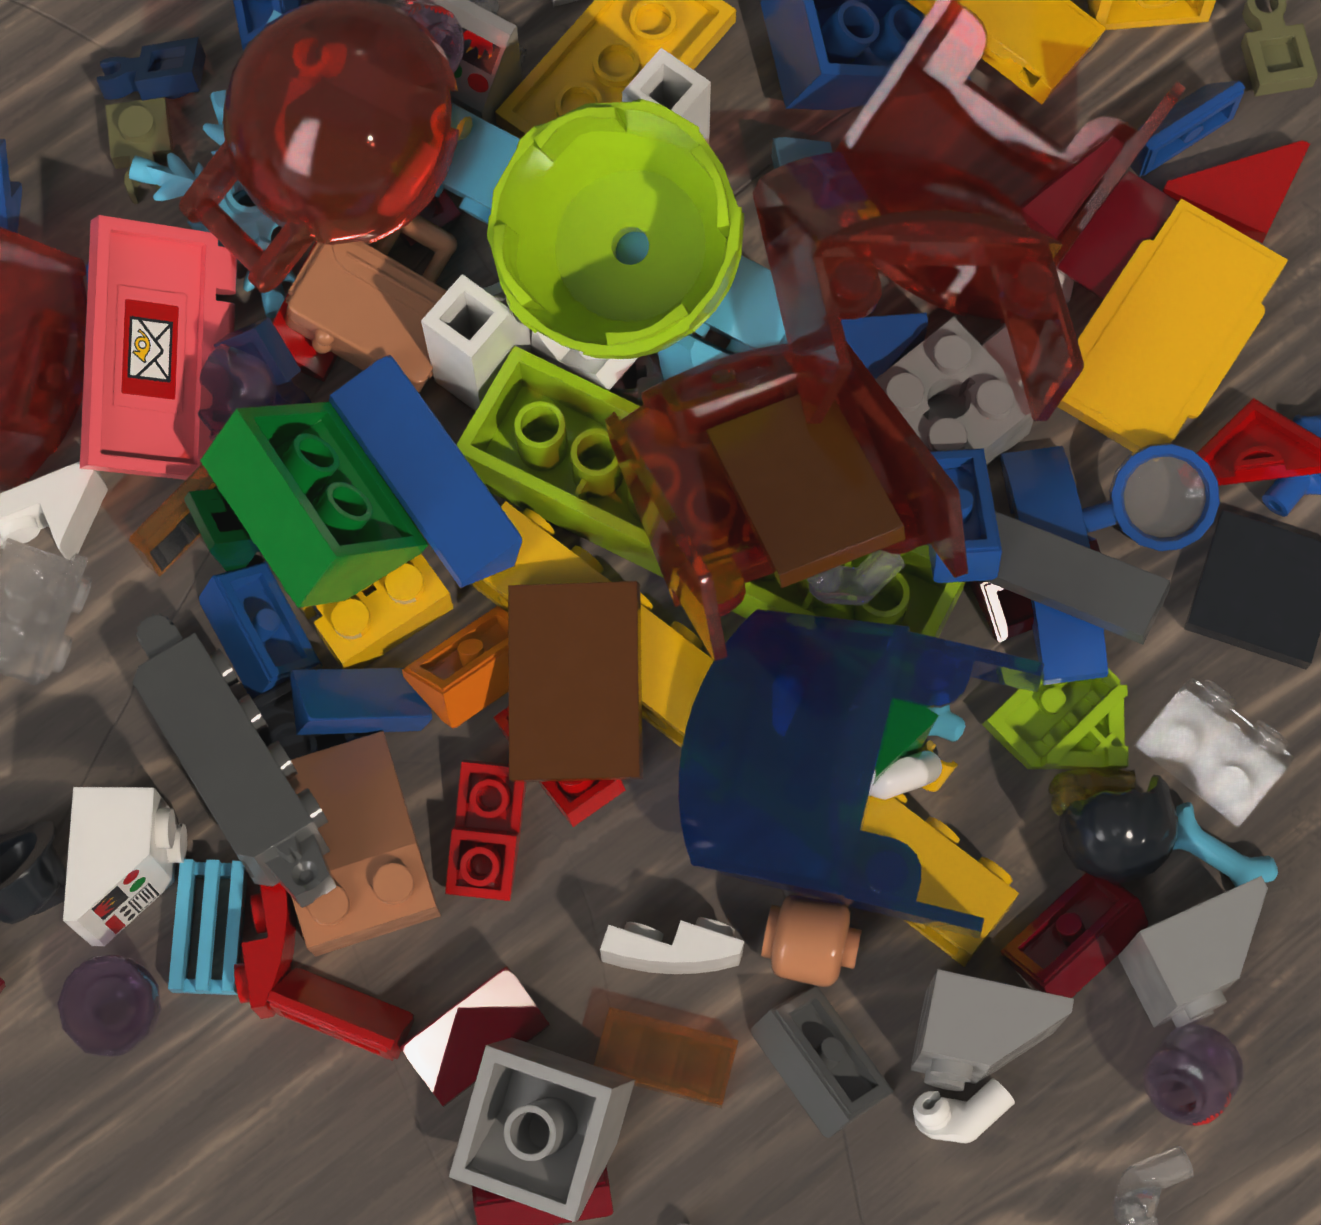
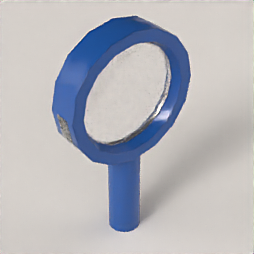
(1159, 498)

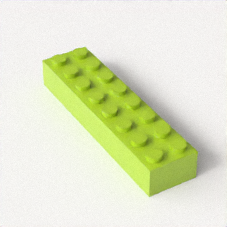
(549, 450)

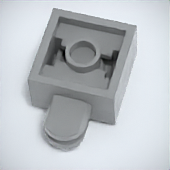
(961, 392)

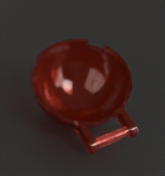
(330, 131)

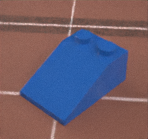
(836, 49)

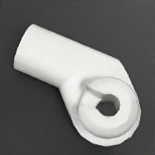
(958, 1119)

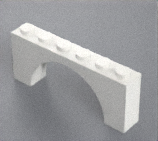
(471, 325)

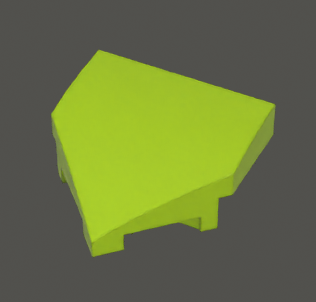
(1065, 725)

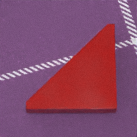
(1244, 190)
(1261, 447)

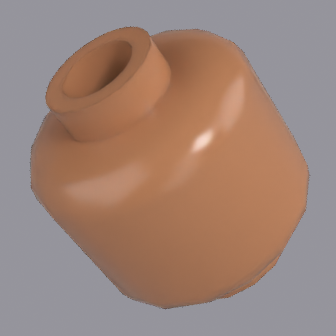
(810, 940)

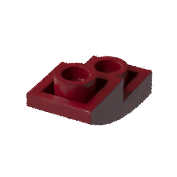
(1125, 219)

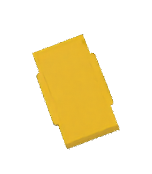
(1033, 39)
(1170, 328)

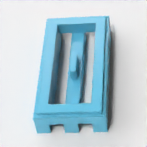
(211, 872)

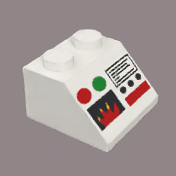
(118, 858)

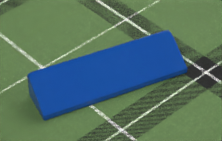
(427, 472)

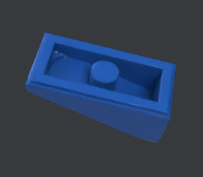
(982, 540)

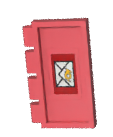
(146, 343)

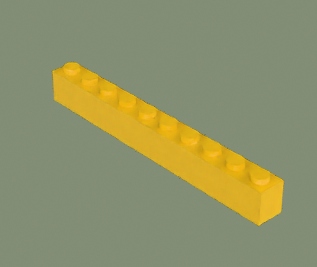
(670, 682)

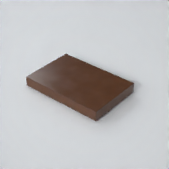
(805, 489)
(575, 682)

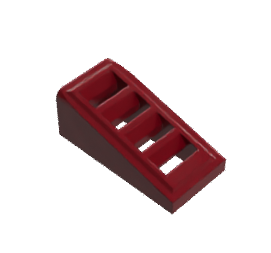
(1064, 194)

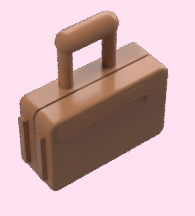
(368, 304)

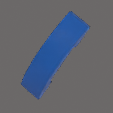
(1046, 497)

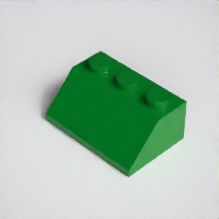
(311, 500)

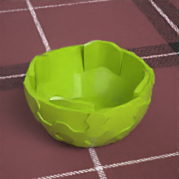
(582, 189)

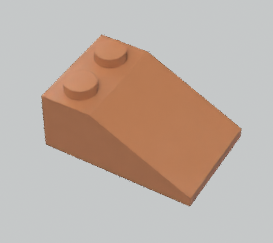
(370, 846)

